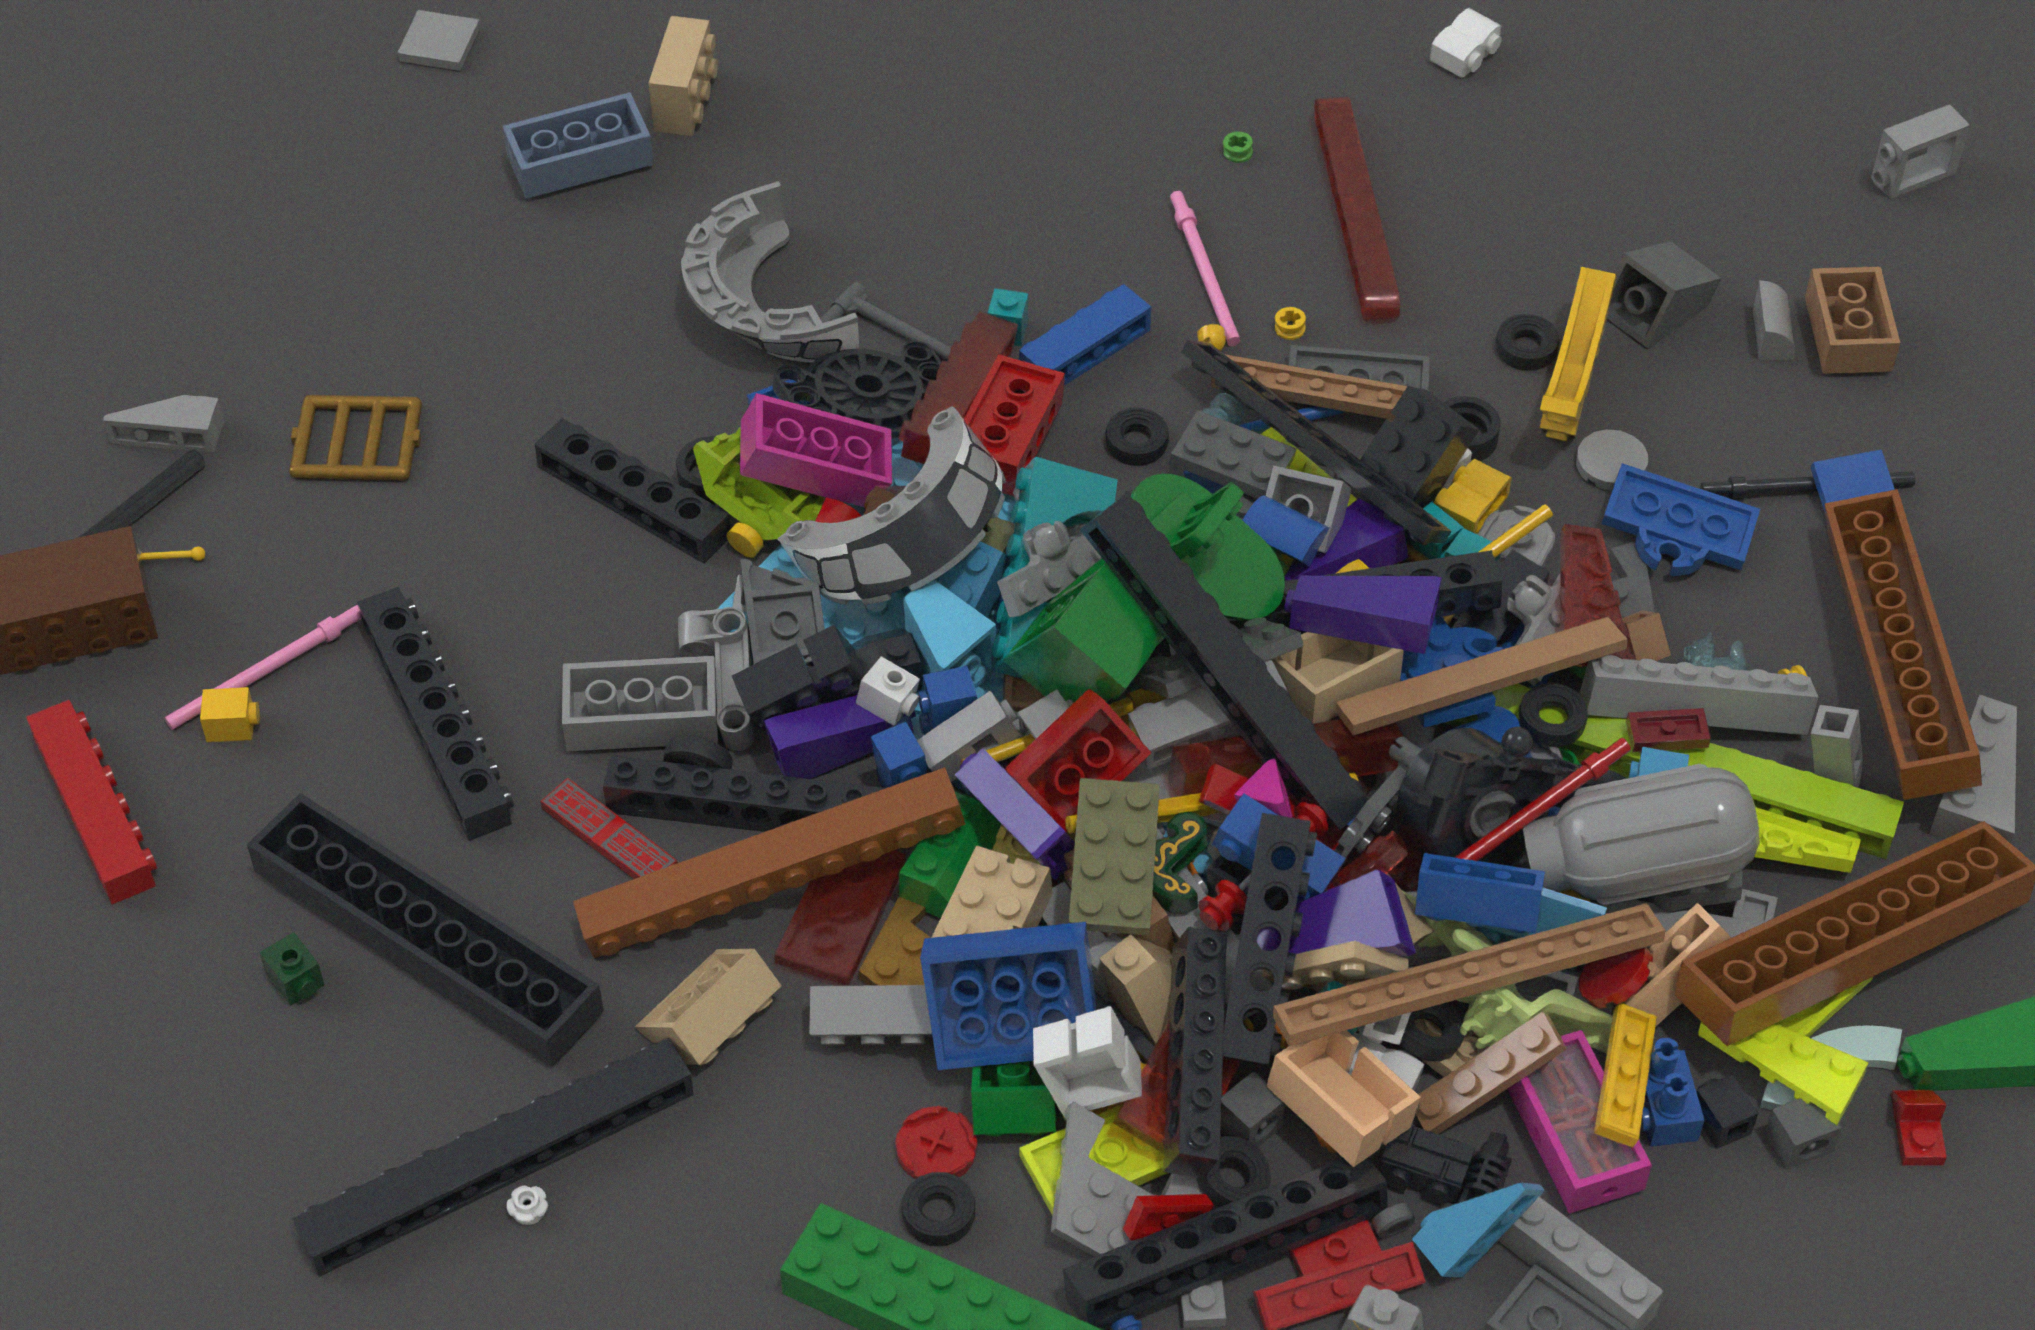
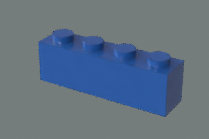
(1091, 334)

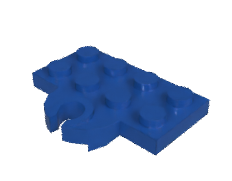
(1679, 521)
(1446, 649)

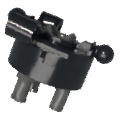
(1469, 787)

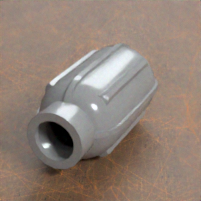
(1647, 835)

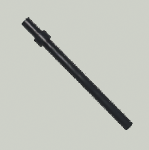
(1739, 487)

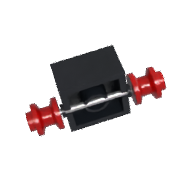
(1230, 880)

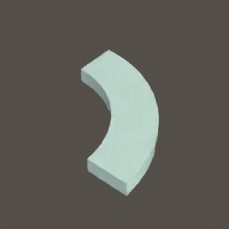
(1870, 1043)

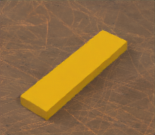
(1625, 1075)

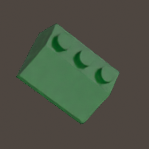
(940, 860)

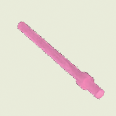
(1187, 223)
(326, 631)

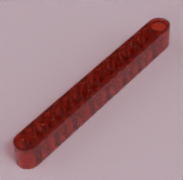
(1356, 209)

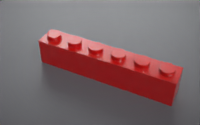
(91, 802)

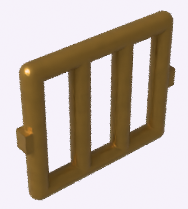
(368, 469)

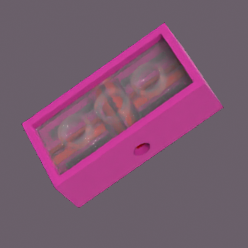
(1561, 1113)

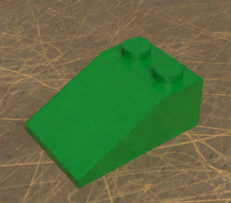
(1011, 1100)

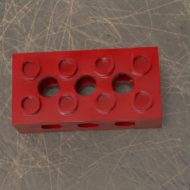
(1032, 396)

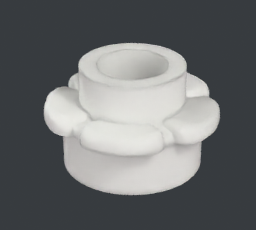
(530, 1213)

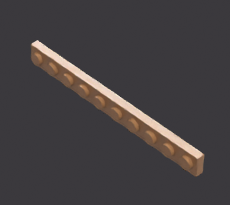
(1467, 974)

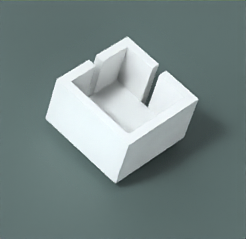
(1087, 1061)

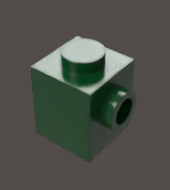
(292, 969)

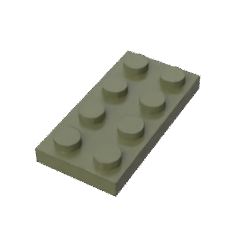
(1114, 856)

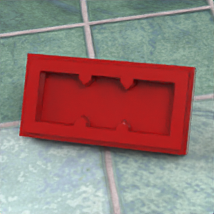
(1335, 1249)

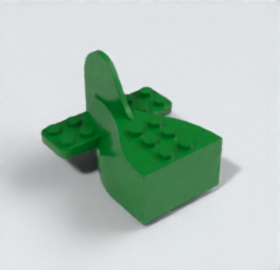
(1097, 631)

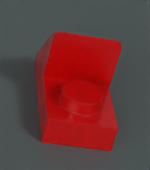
(1919, 1126)

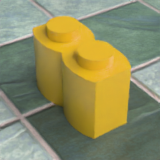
(1474, 494)

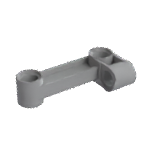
(707, 634)

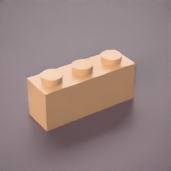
(1687, 937)

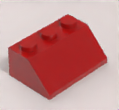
(1079, 744)

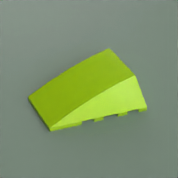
(751, 501)

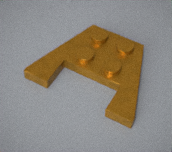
(897, 949)

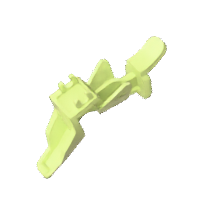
(1503, 1009)

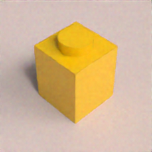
(228, 714)

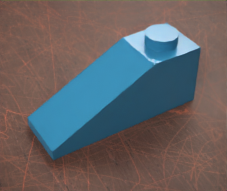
(1465, 1231)

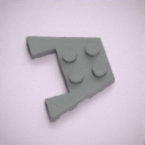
(1090, 1198)

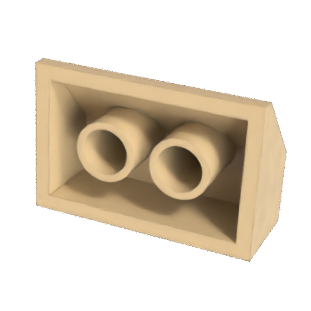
(711, 1004)

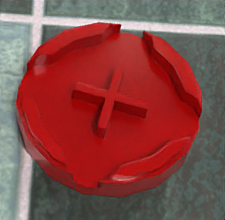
(1615, 977)
(936, 1142)

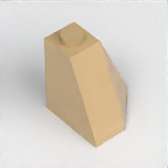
(1140, 983)

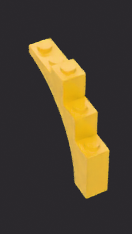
(1577, 354)

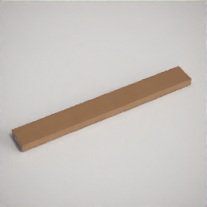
(1480, 675)

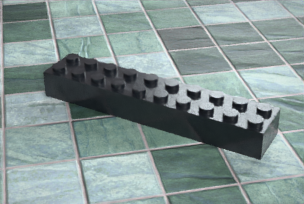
(426, 929)

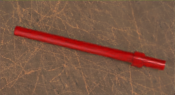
(1592, 768)

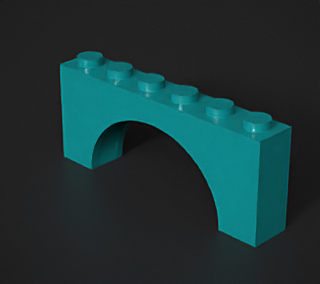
(1046, 495)

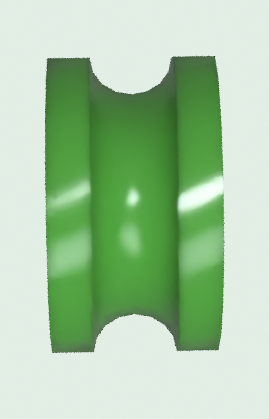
(1242, 147)

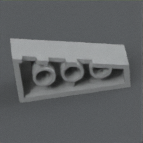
(1993, 802)

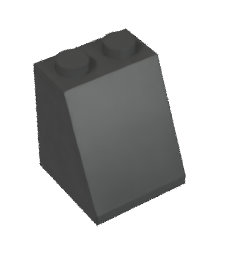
(1659, 291)

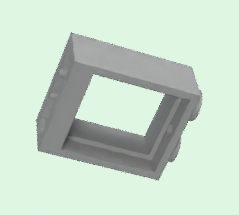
(1940, 131)

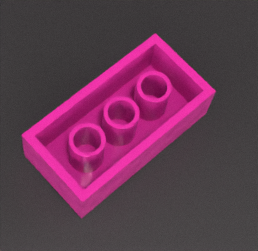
(814, 450)

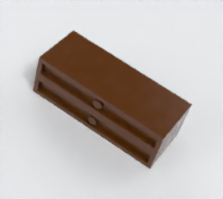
(73, 600)

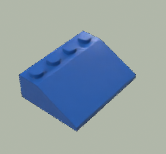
(1000, 985)

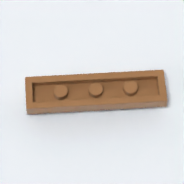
(1489, 1073)

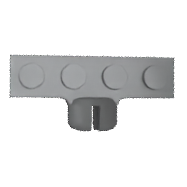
(1051, 568)
(1537, 608)

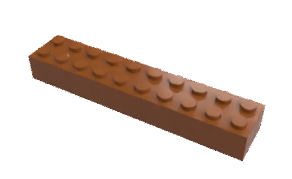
(1902, 646)
(1854, 932)

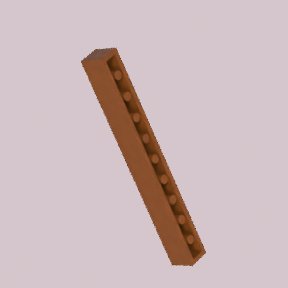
(768, 863)

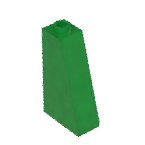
(1974, 1052)

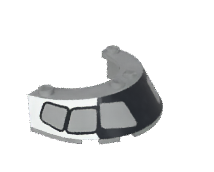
(720, 272)
(914, 533)

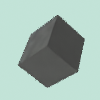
(1251, 1111)
(1801, 1133)

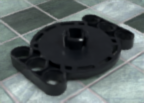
(888, 383)

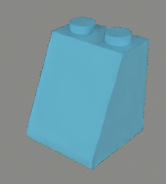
(949, 632)

